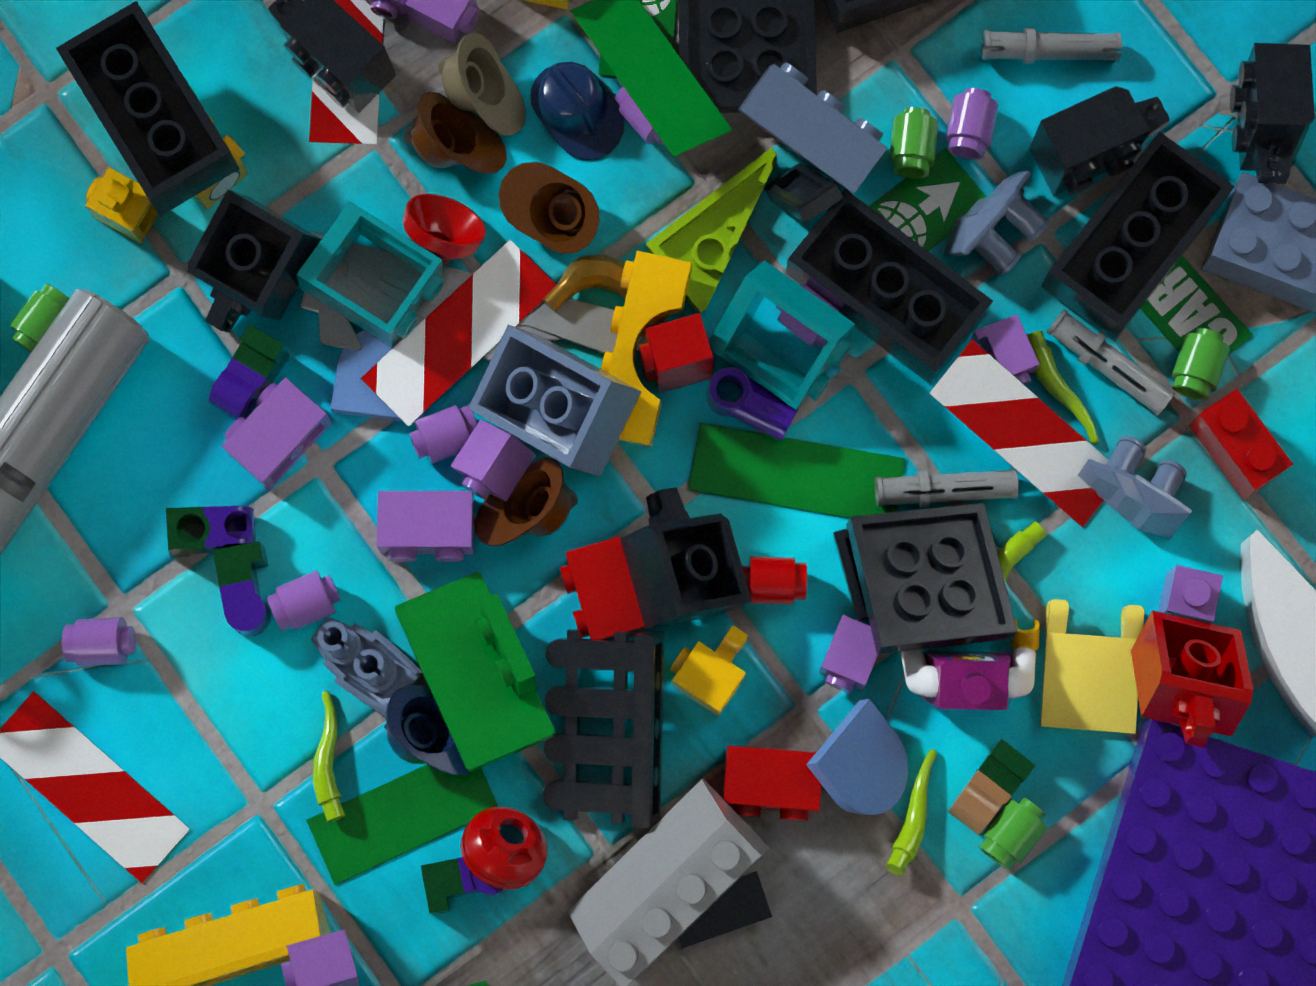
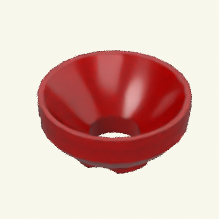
(443, 226)
(498, 861)

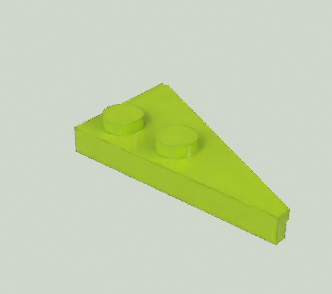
(713, 228)

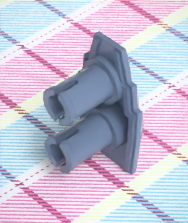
(976, 227)
(1141, 502)
(364, 662)

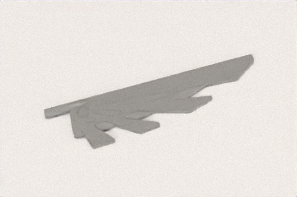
(383, 281)

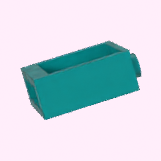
(336, 244)
(763, 364)

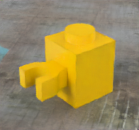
(121, 205)
(710, 675)

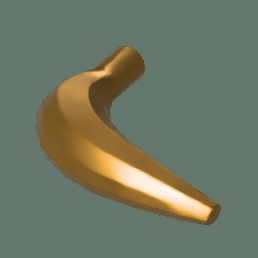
(588, 273)

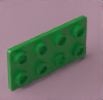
(475, 670)

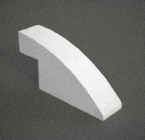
(1282, 624)

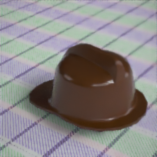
(454, 137)
(549, 207)
(534, 507)

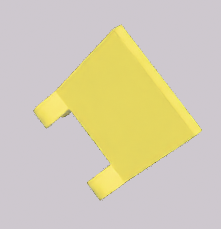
(1089, 677)

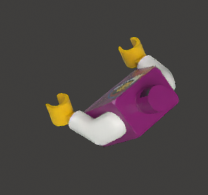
(974, 678)

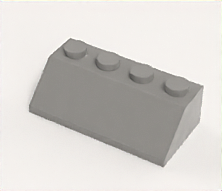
(665, 883)

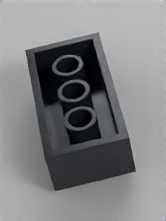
(148, 108)
(1137, 236)
(888, 286)

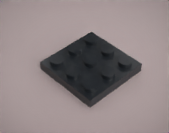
(737, 40)
(931, 578)

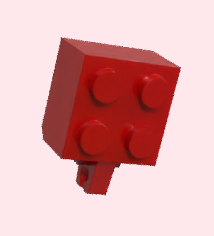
(1192, 676)

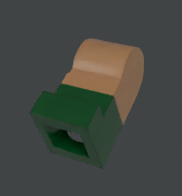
(991, 786)

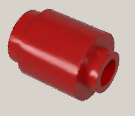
(776, 580)

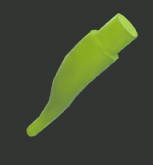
(1056, 386)
(1019, 546)
(323, 776)
(914, 824)

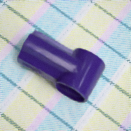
(755, 407)

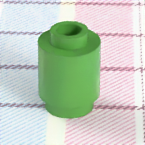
(913, 143)
(37, 316)
(1199, 364)
(1013, 832)

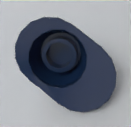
(577, 110)
(419, 731)

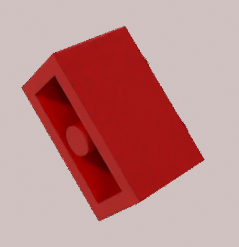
(676, 353)
(1240, 444)
(603, 589)
(770, 781)

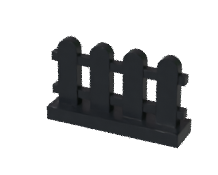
(617, 750)

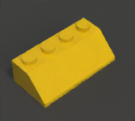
(228, 946)

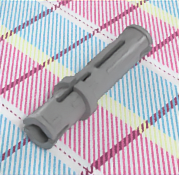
(1051, 46)
(1066, 329)
(945, 487)

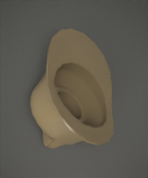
(480, 84)

